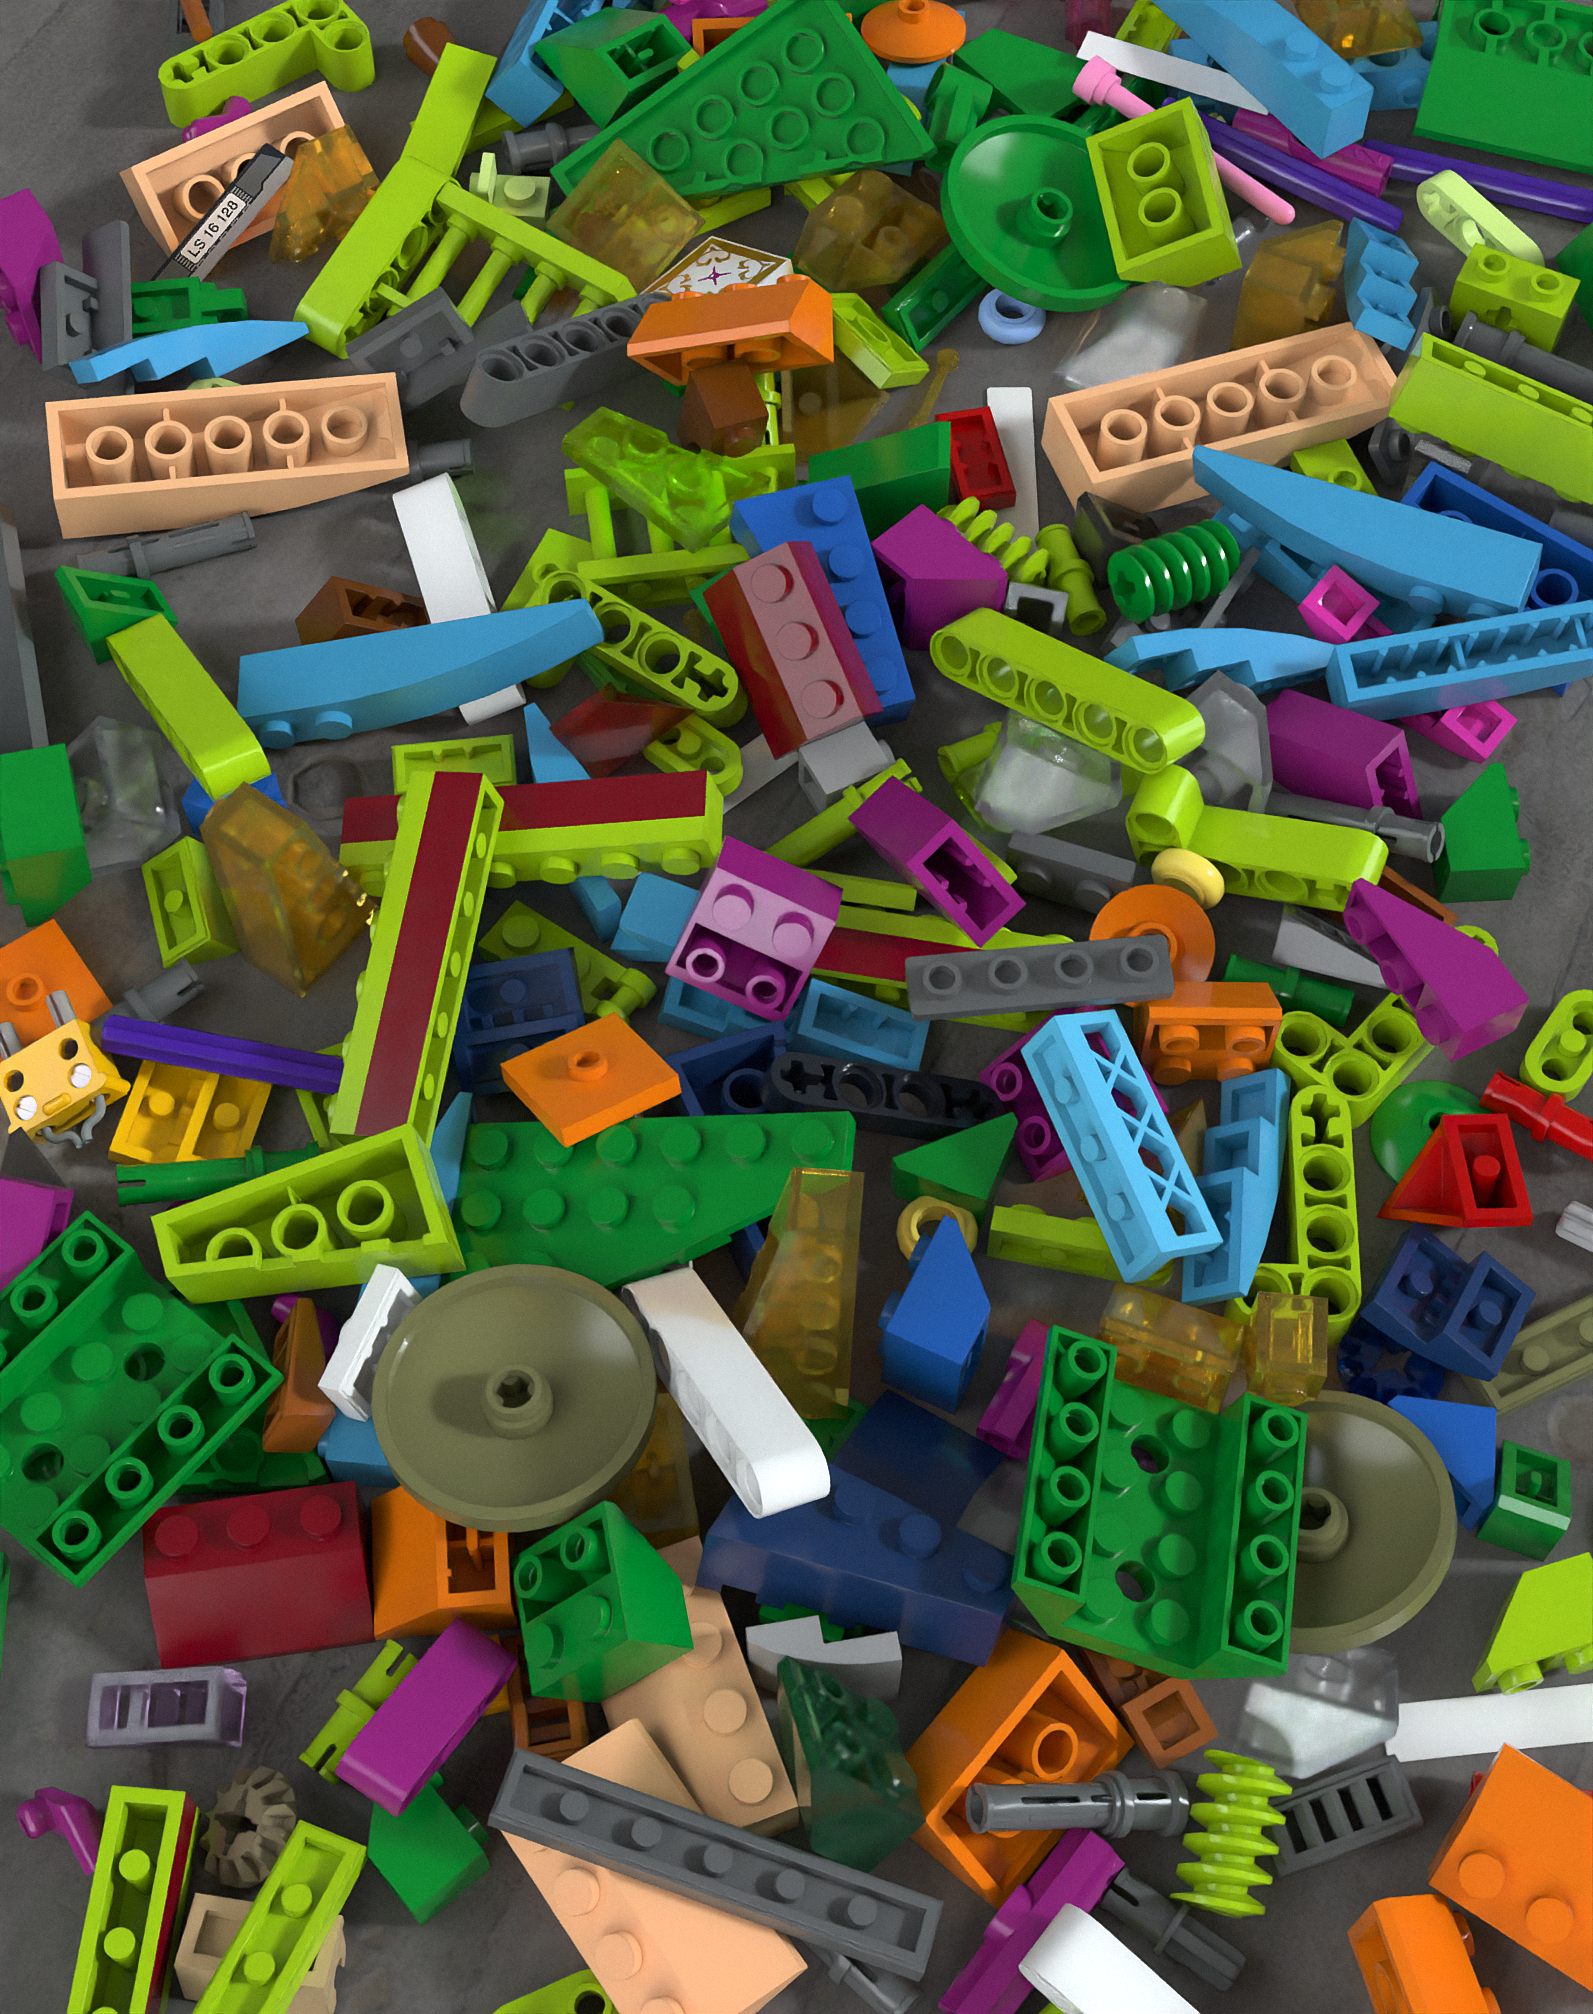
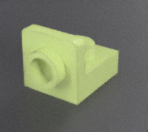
(520, 196)

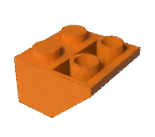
(1207, 1031)
(436, 1571)

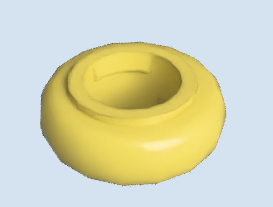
(1189, 874)
(927, 1209)

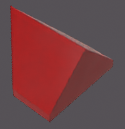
(1464, 1177)

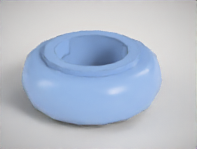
(1005, 329)

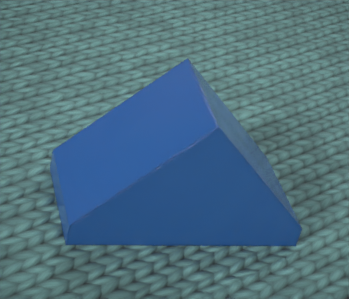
(1467, 1446)

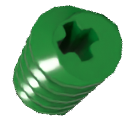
(1173, 570)

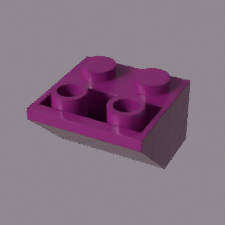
(25, 247)
(934, 576)
(755, 930)
(1036, 1135)

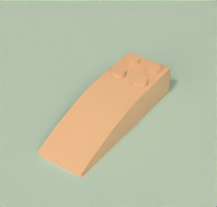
(1257, 403)
(220, 451)

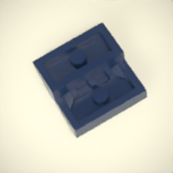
(511, 1010)
(1448, 1307)
(918, 1457)

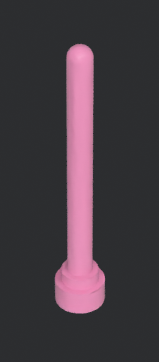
(1100, 85)

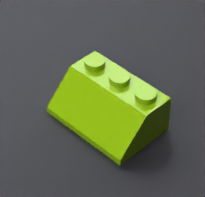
(1164, 198)

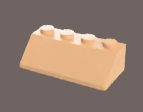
(186, 181)
(710, 1715)
(645, 1942)

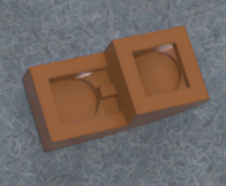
(1153, 1707)

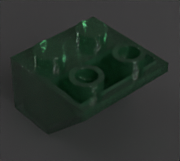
(845, 1767)

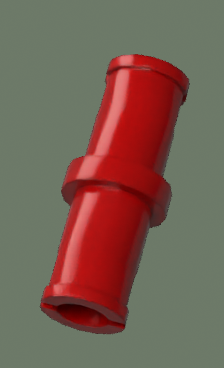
(1540, 1114)

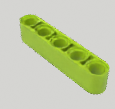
(1068, 690)
(188, 707)

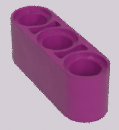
(426, 1717)

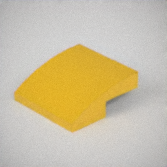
(187, 1116)

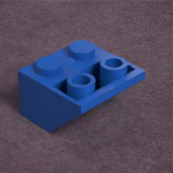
(938, 1325)

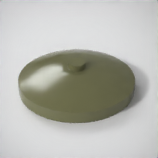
(515, 1398)
(1370, 1524)

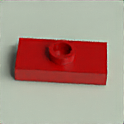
(978, 459)

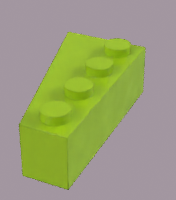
(314, 1224)

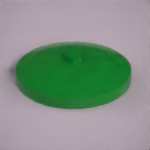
(1031, 214)

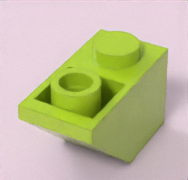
(1541, 1627)

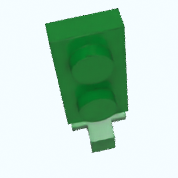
(183, 303)

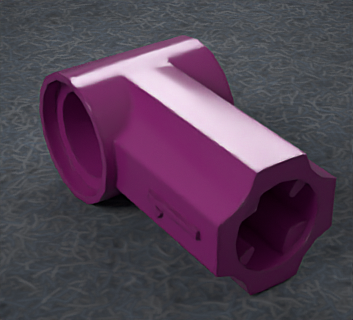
(1012, 1412)

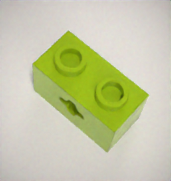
(1513, 296)

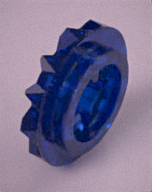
(1361, 1353)

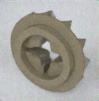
(248, 1857)

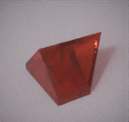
(614, 727)

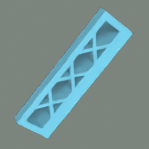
(1106, 1140)

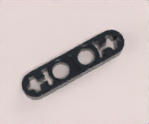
(881, 1089)

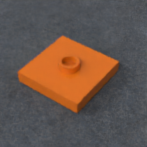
(34, 969)
(590, 1079)

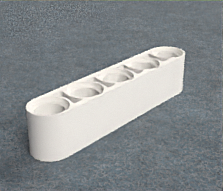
(450, 571)
(727, 1394)
(1093, 1973)

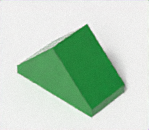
(107, 604)
(959, 1167)
(1529, 1501)

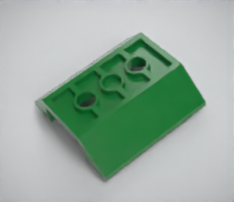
(1516, 85)
(67, 1390)
(1201, 1536)

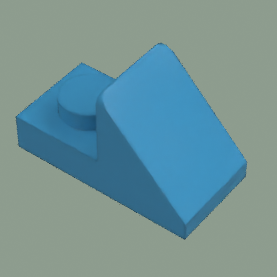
(653, 919)

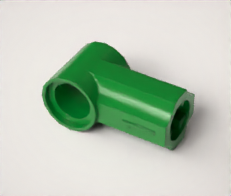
(955, 108)

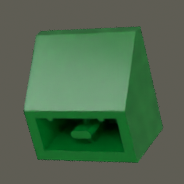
(614, 59)
(41, 832)
(597, 1608)

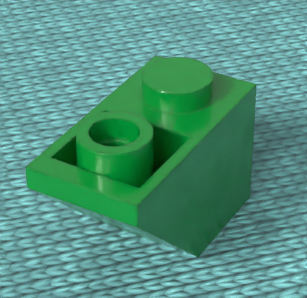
(1482, 843)
(427, 1851)

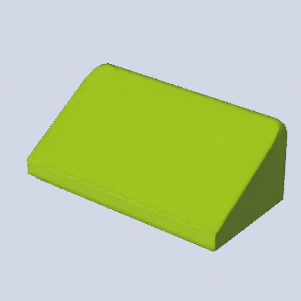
(188, 905)

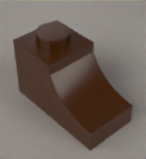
(722, 410)
(357, 609)

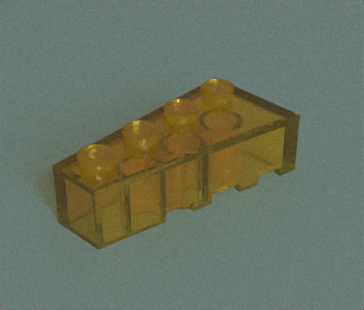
(282, 889)
(805, 1291)

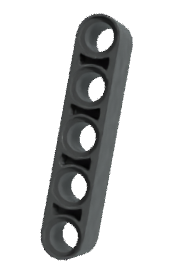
(555, 364)

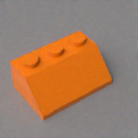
(767, 325)
(1009, 1723)
(1525, 1861)
(1418, 1958)

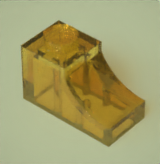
(1286, 1347)

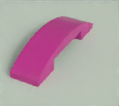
(1341, 613)

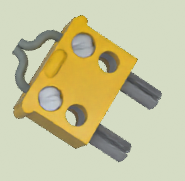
(58, 1078)

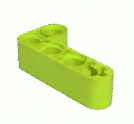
(267, 56)
(378, 248)
(641, 651)
(1252, 851)
(1357, 1059)
(1316, 1213)

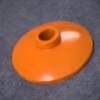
(913, 31)
(1164, 912)

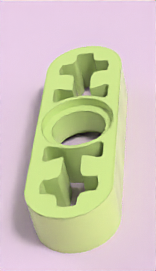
(1456, 206)

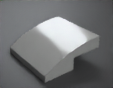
(861, 1664)

